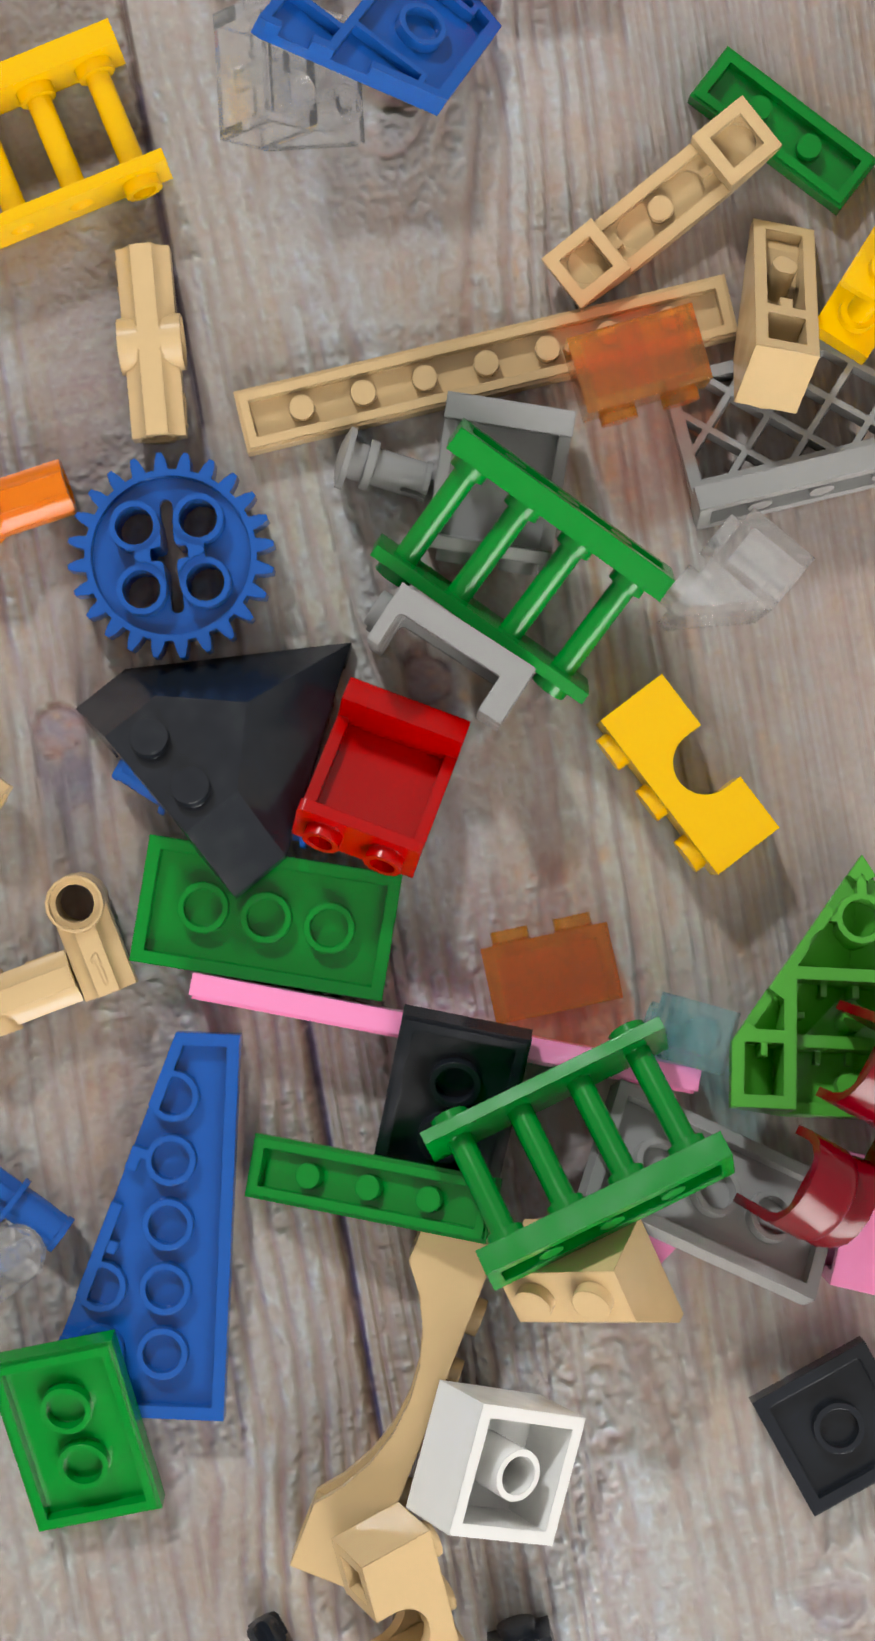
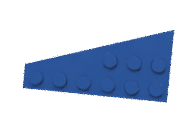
(168, 1237)

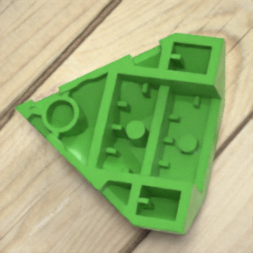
(794, 1031)

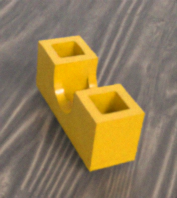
(713, 826)

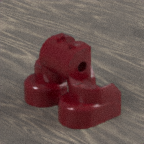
(838, 1187)

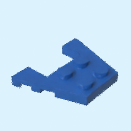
(395, 46)

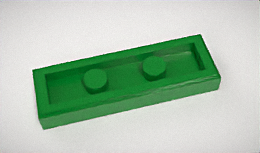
(812, 150)

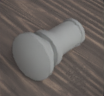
(381, 468)

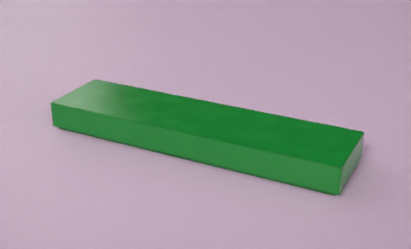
(364, 1187)

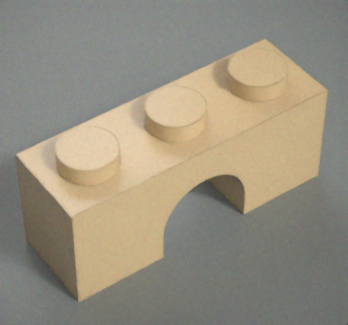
(393, 1568)

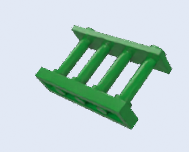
(527, 499)
(571, 1217)

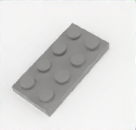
(709, 1220)

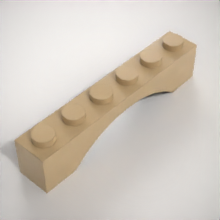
(450, 1305)

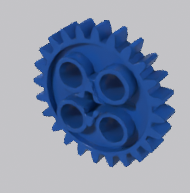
(116, 565)

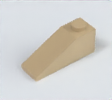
(777, 318)

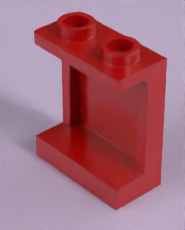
(380, 779)

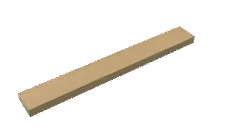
(475, 364)

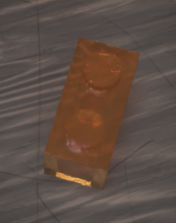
(638, 365)
(550, 969)

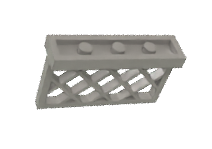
(785, 482)

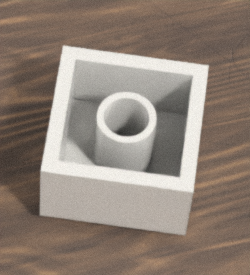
(495, 1464)

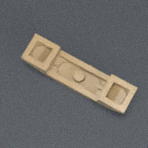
(663, 205)

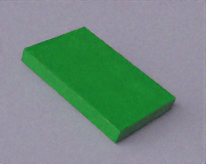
(77, 1431)

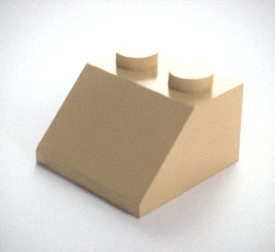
(600, 1283)

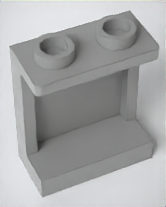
(534, 435)
(457, 640)

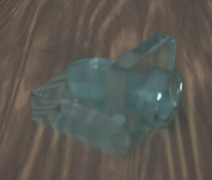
(695, 1032)

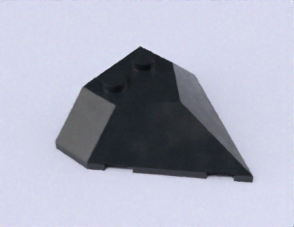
(225, 747)

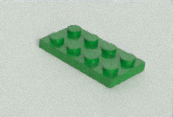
(293, 928)

